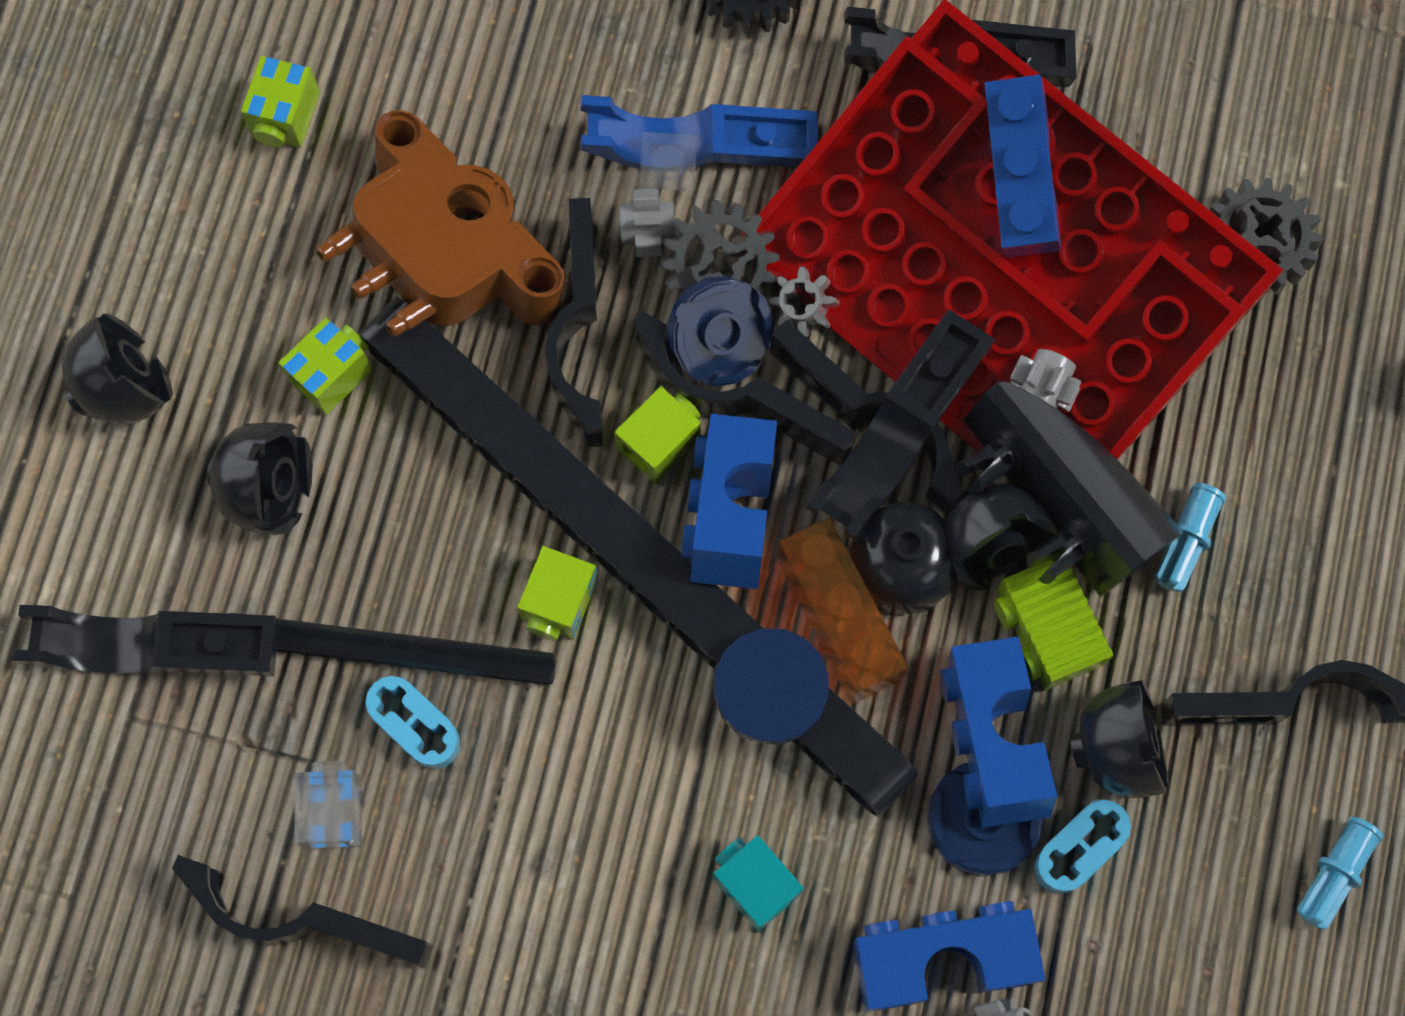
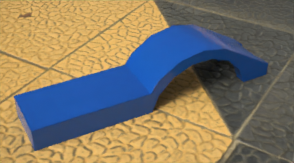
(722, 133)

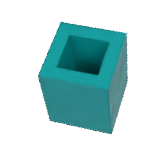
(755, 881)

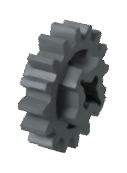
(1273, 215)
(741, 248)

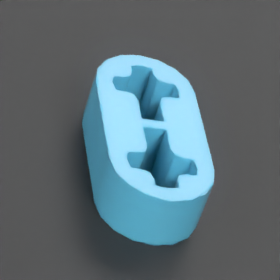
(422, 712)
(1091, 856)

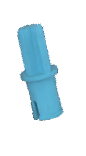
(1196, 525)
(1339, 872)

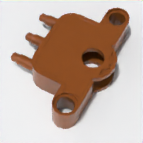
(428, 254)

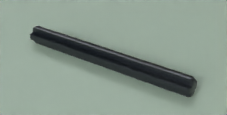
(416, 652)

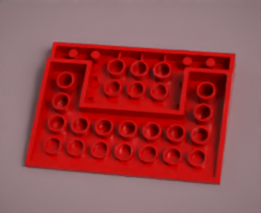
(909, 226)

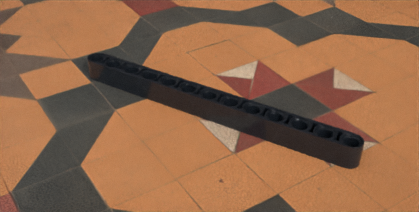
(618, 539)

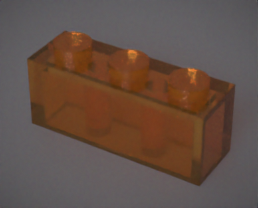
(841, 611)

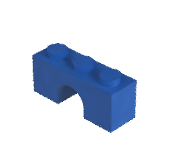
(1022, 166)
(726, 536)
(1005, 778)
(997, 944)

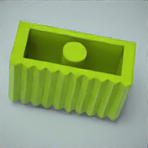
(1052, 624)

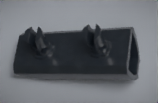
(1100, 508)

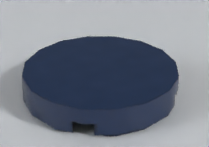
(719, 330)
(771, 686)
(963, 841)

